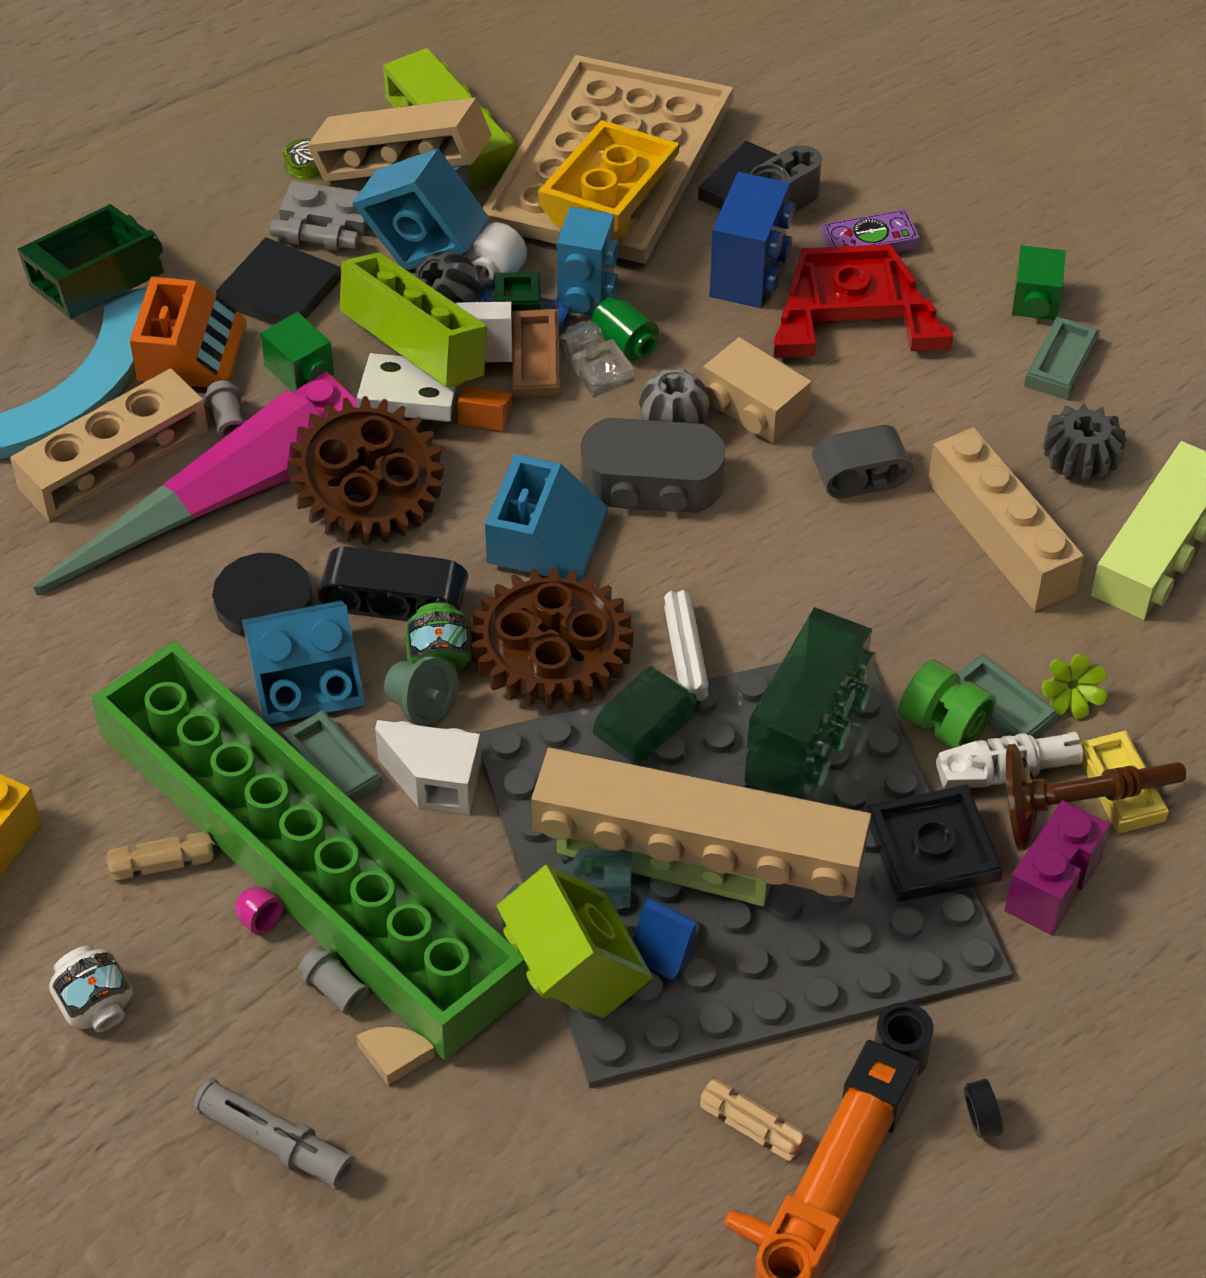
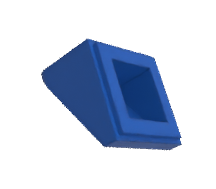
(665, 939)

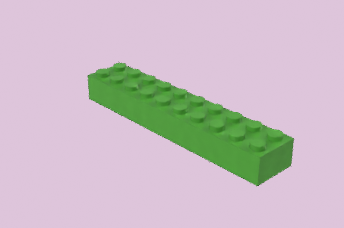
(312, 849)

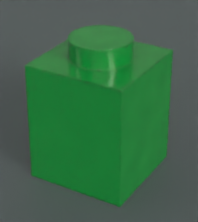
(1038, 282)
(296, 351)

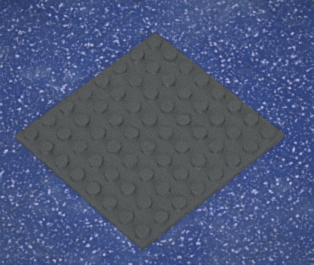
(756, 967)

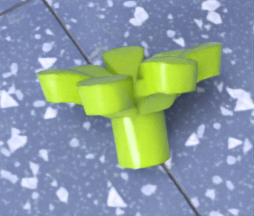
(1074, 685)

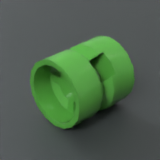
(940, 702)

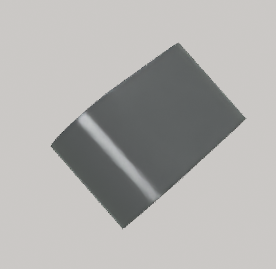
(799, 167)
(862, 461)

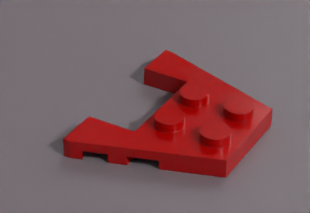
(855, 285)

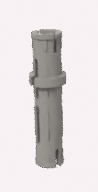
(292, 1144)

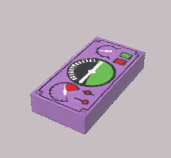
(876, 229)

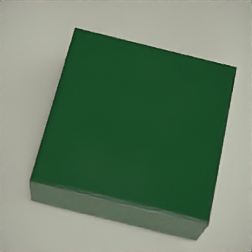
(520, 289)

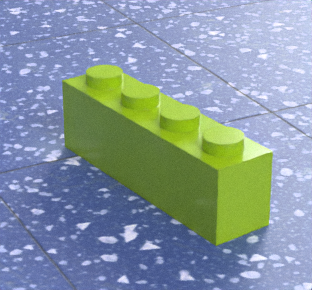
(425, 80)
(413, 319)

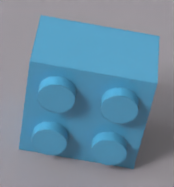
(420, 209)

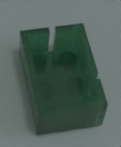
(809, 706)

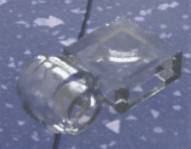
(596, 362)

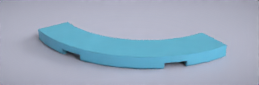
(91, 386)

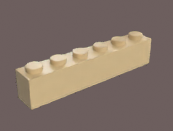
(700, 822)

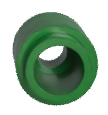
(627, 326)

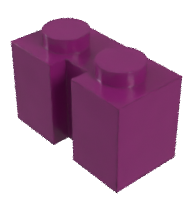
(1055, 866)

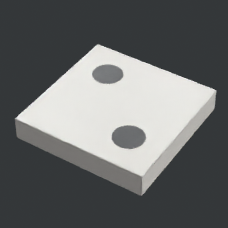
(407, 386)

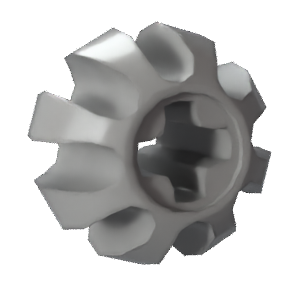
(674, 397)

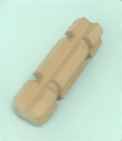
(160, 855)
(752, 1119)

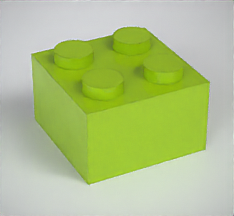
(573, 942)

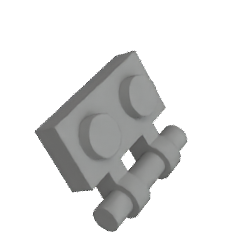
(319, 216)

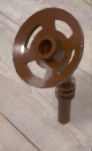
(1033, 795)

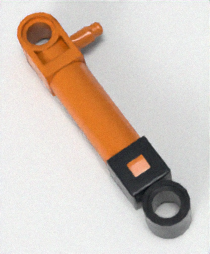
(870, 1107)

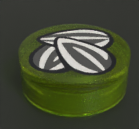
(299, 160)

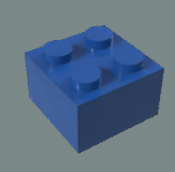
(751, 240)

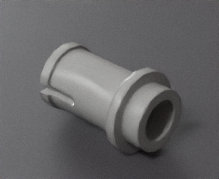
(223, 401)
(324, 971)

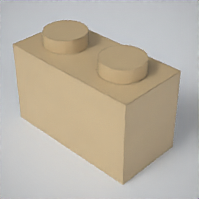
(756, 390)

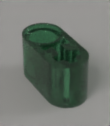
(644, 714)

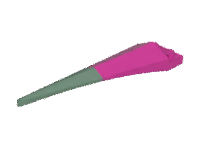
(234, 468)

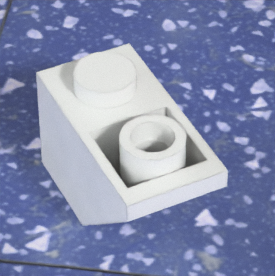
(431, 764)

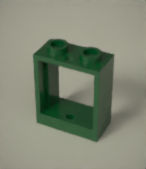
(91, 260)

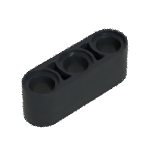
(390, 582)

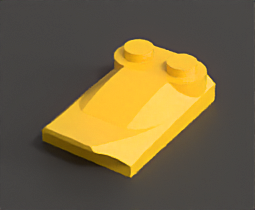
(608, 174)

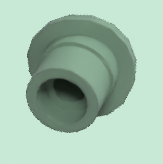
(423, 689)

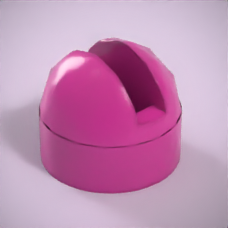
(259, 909)

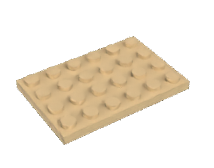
(628, 96)

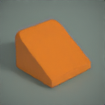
(484, 408)

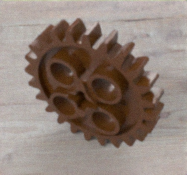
(365, 470)
(551, 638)

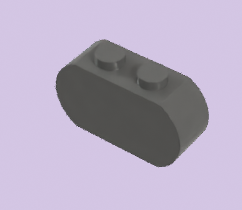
(653, 464)

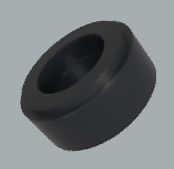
(983, 1109)

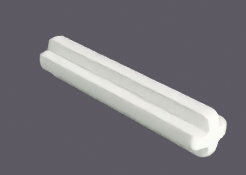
(686, 643)

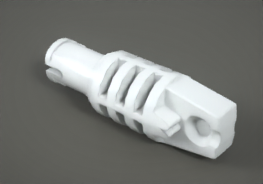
(984, 762)

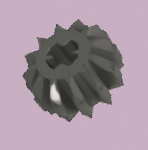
(1084, 443)

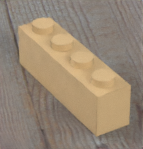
(370, 140)
(1005, 519)

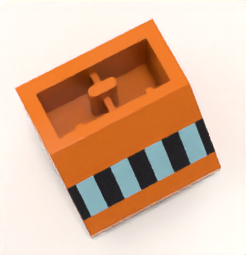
(186, 331)

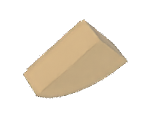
(394, 1051)

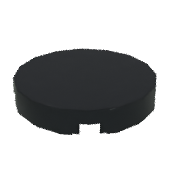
(260, 587)

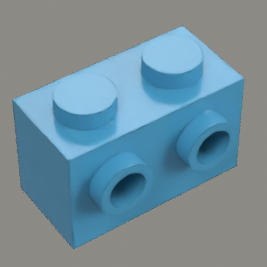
(586, 260)

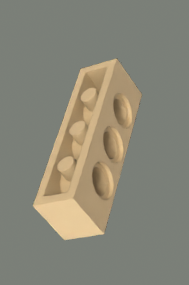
(109, 444)

